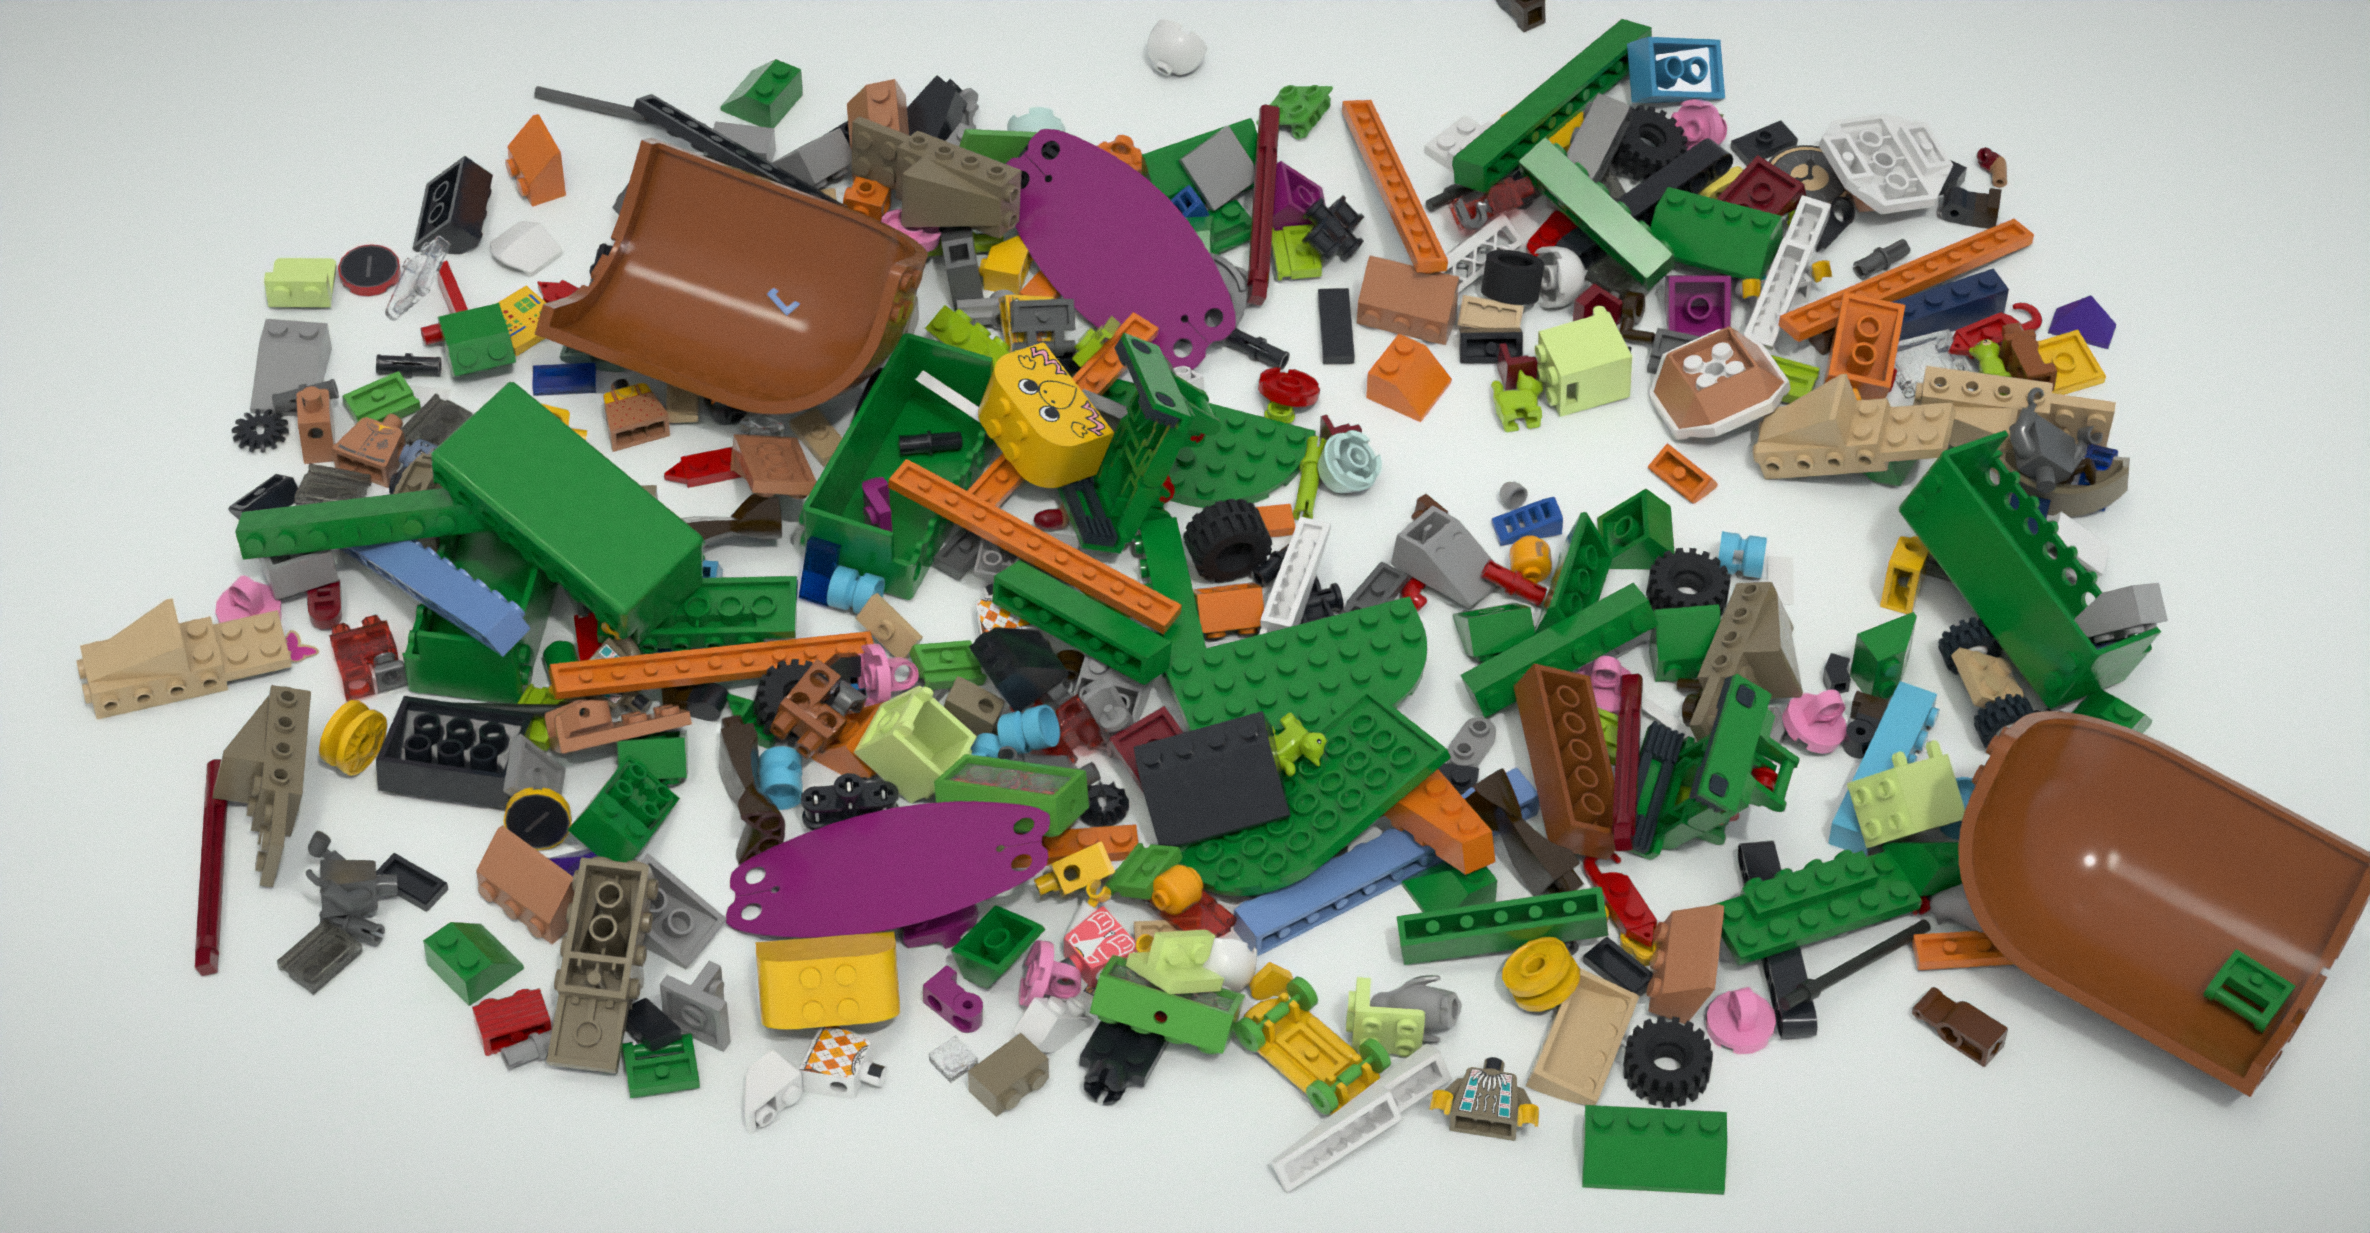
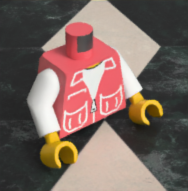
(1097, 936)

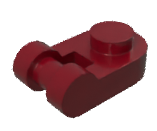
(325, 605)

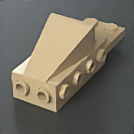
(1988, 412)
(1839, 435)
(173, 661)

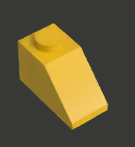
(1006, 266)

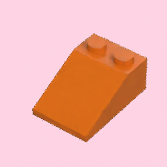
(1865, 344)

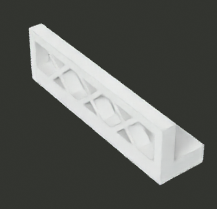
(1479, 238)

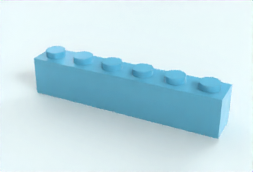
(1899, 730)

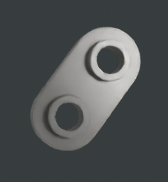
(1475, 739)

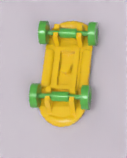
(1309, 1050)

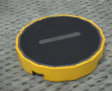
(538, 817)

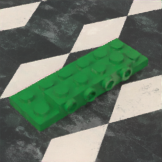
(726, 614)
(1815, 904)

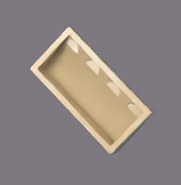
(1583, 1041)

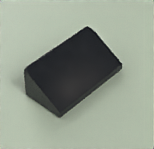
(1482, 344)
(273, 493)

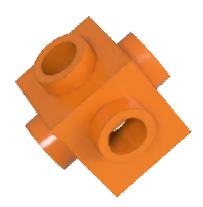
(868, 198)

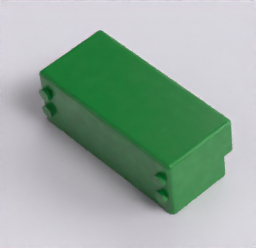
(872, 450)
(571, 512)
(2011, 576)
(453, 663)

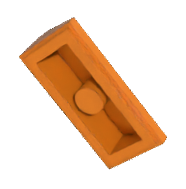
(1682, 474)

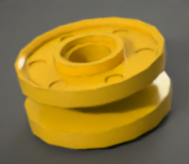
(353, 737)
(1541, 974)

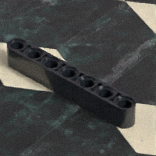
(1688, 172)
(1784, 969)

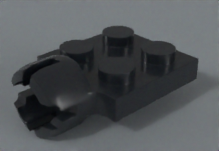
(1119, 1059)

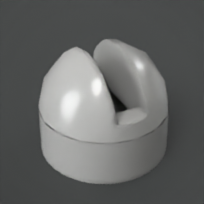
(1513, 494)

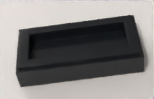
(413, 882)
(1618, 966)
(651, 1025)

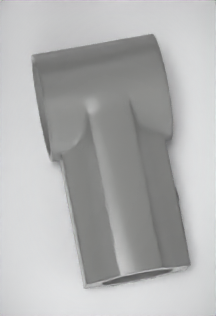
(984, 310)

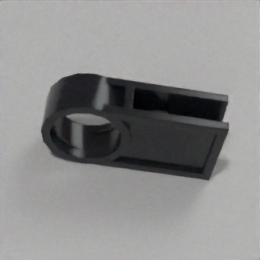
(1834, 226)

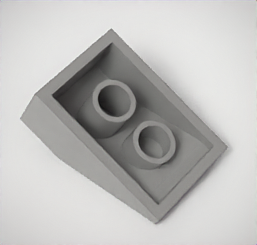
(287, 357)
(680, 919)

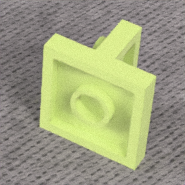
(1178, 962)

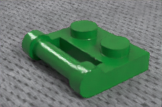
(1231, 226)
(2253, 982)
(661, 1073)

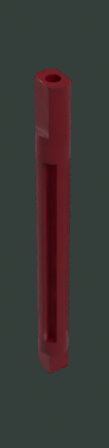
(1263, 204)
(1627, 761)
(211, 876)

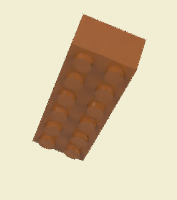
(1568, 759)

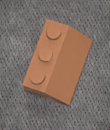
(880, 103)
(1408, 301)
(526, 885)
(1685, 961)

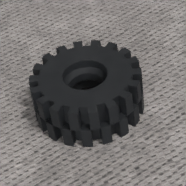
(1641, 158)
(1689, 571)
(774, 688)
(1667, 1041)

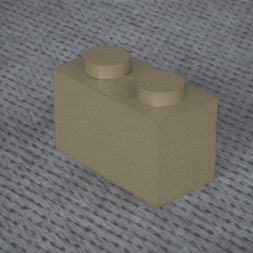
(1008, 1075)

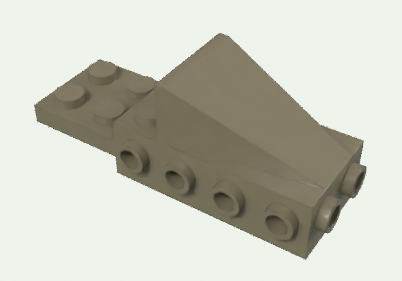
(937, 179)
(1750, 642)
(267, 772)
(601, 962)

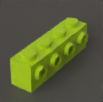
(955, 330)

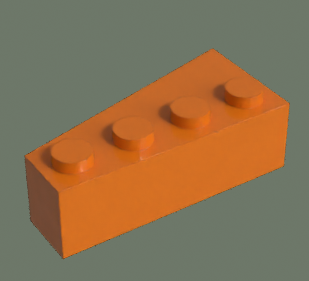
(1446, 823)

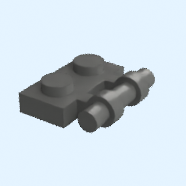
(1044, 316)

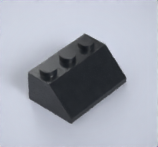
(455, 206)
(1018, 664)

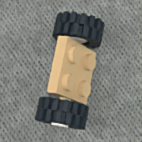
(1987, 677)

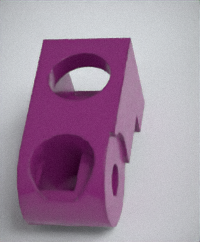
(952, 1002)

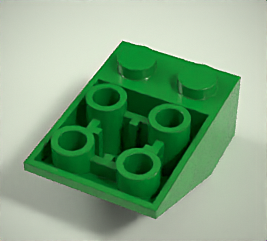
(624, 813)

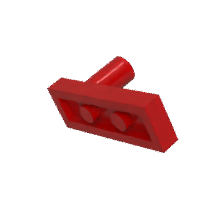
(453, 298)

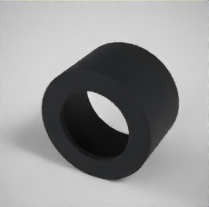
(1512, 277)

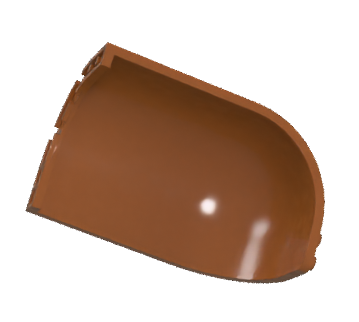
(693, 280)
(2141, 875)

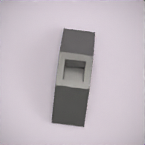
(961, 263)

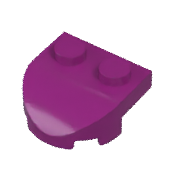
(877, 503)
(942, 929)

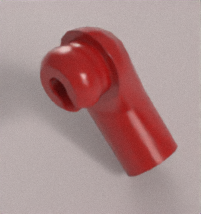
(1413, 589)

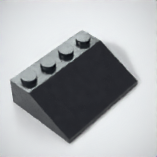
(449, 751)
(1213, 781)

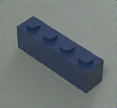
(1953, 304)

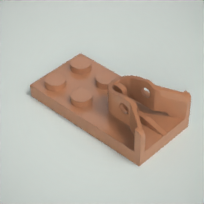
(772, 465)
(595, 727)

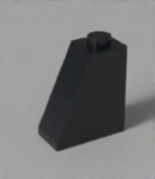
(937, 109)

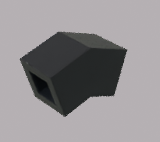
(1955, 177)
(845, 665)
(1836, 673)

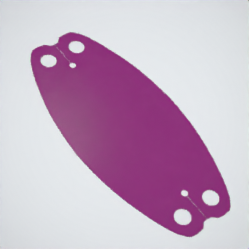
(1118, 245)
(888, 869)

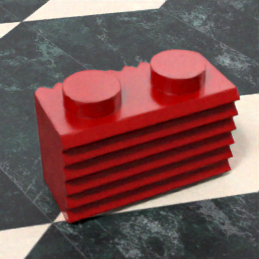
(510, 1019)

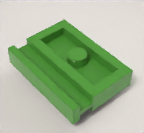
(382, 398)
(944, 661)
(1137, 872)

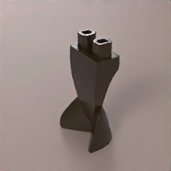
(754, 518)
(741, 779)
(1537, 860)

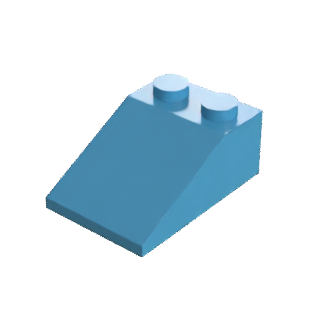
(1675, 69)

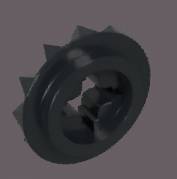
(1115, 809)

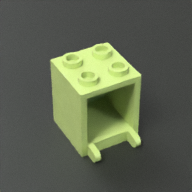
(1584, 363)
(914, 742)
(1907, 798)

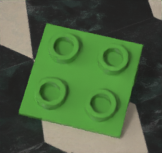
(1302, 107)

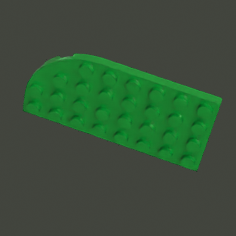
(1238, 462)
(1303, 668)
(1365, 769)

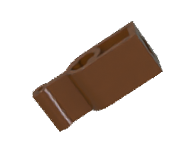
(1962, 1026)

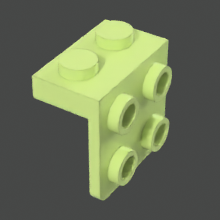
(301, 282)
(1394, 1028)

